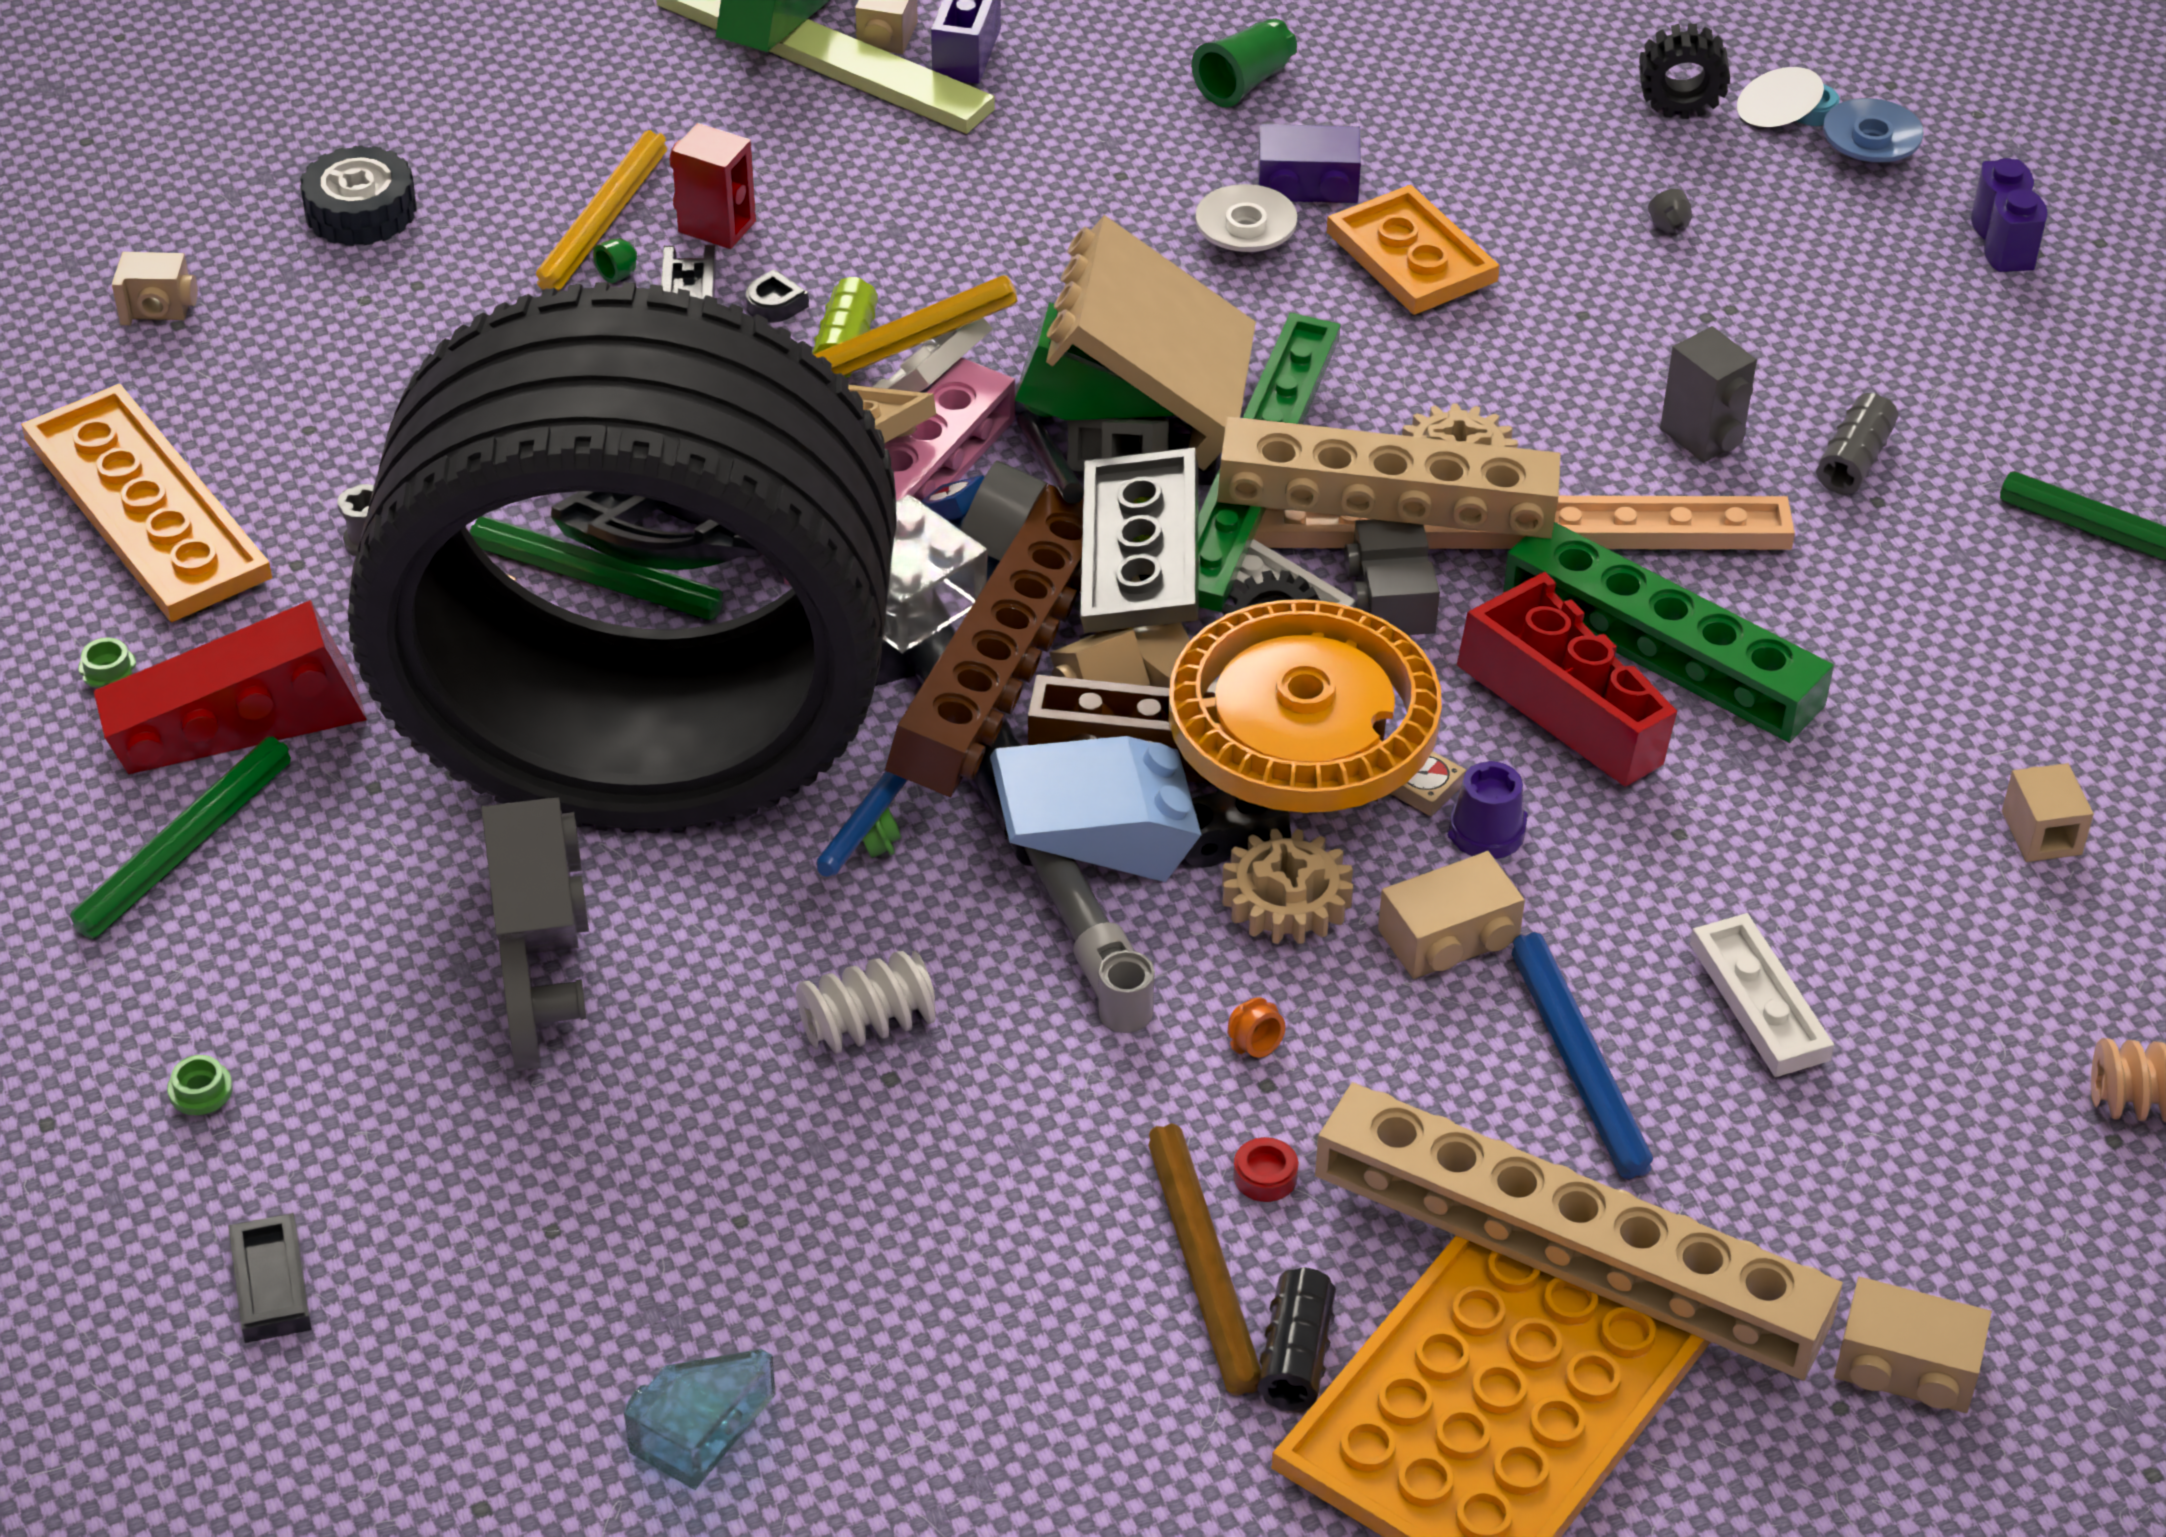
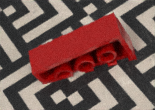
(1567, 679)

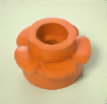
(1256, 1028)

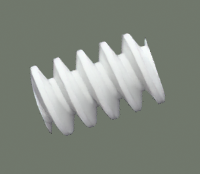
(866, 1000)

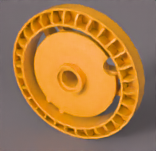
(1302, 705)

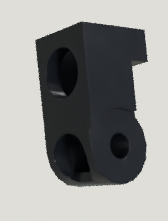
(1228, 823)

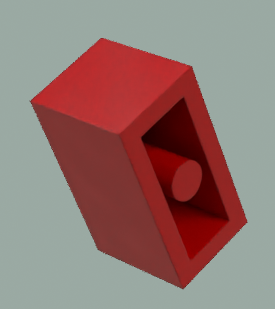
(713, 185)

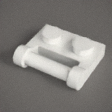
(935, 358)

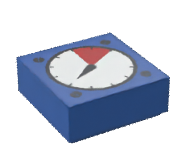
(953, 498)

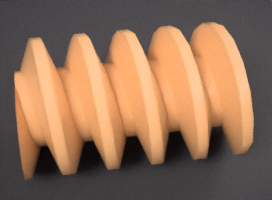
(2129, 1077)

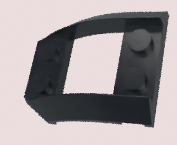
(607, 522)

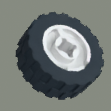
(358, 195)

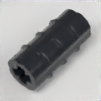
(1297, 1339)

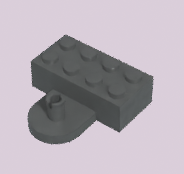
(534, 911)

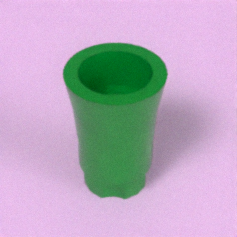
(1238, 63)

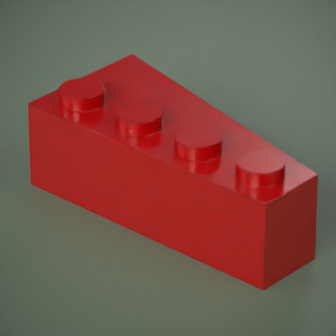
(232, 694)

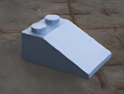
(1099, 802)

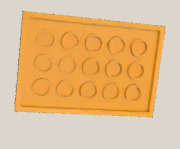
(1486, 1403)

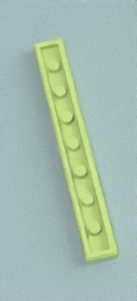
(866, 69)

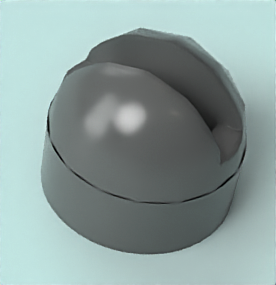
(1661, 213)

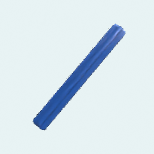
(1582, 1056)

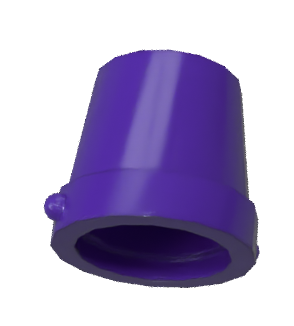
(1489, 811)

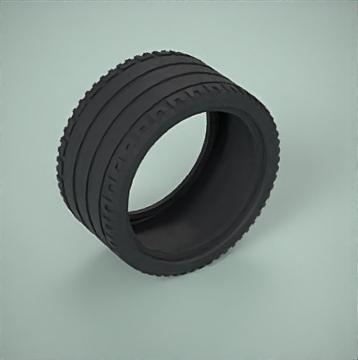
(653, 404)

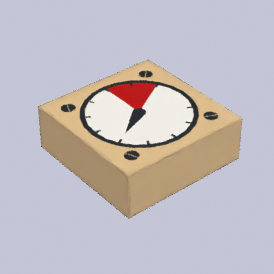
(1432, 784)

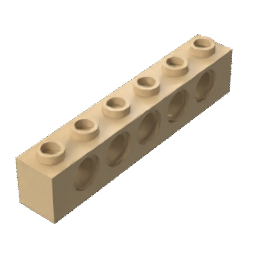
(1389, 477)

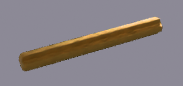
(1205, 1260)

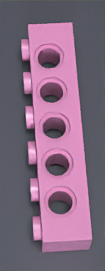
(972, 413)

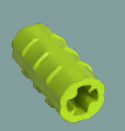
(846, 313)

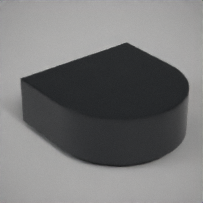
(775, 297)

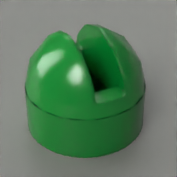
(615, 259)

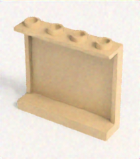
(1155, 330)

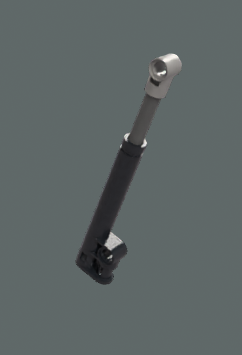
(1111, 965)

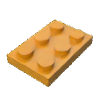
(1412, 249)

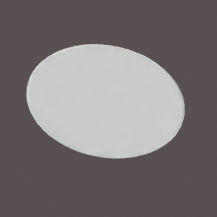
(1780, 97)

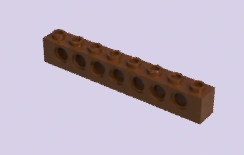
(993, 650)

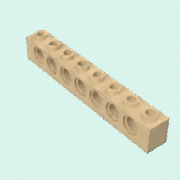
(1579, 1230)

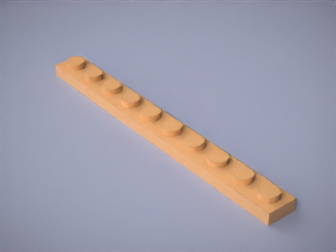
(1606, 520)

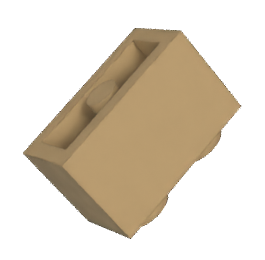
(1450, 915)
(1913, 1345)

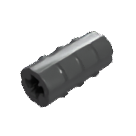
(1857, 443)

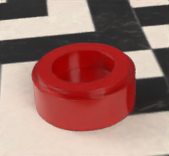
(1265, 1169)

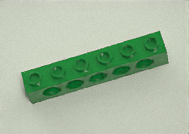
(1680, 633)

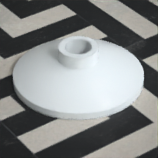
(1246, 218)

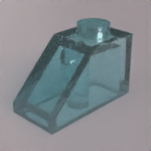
(698, 1412)

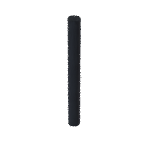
(1050, 457)

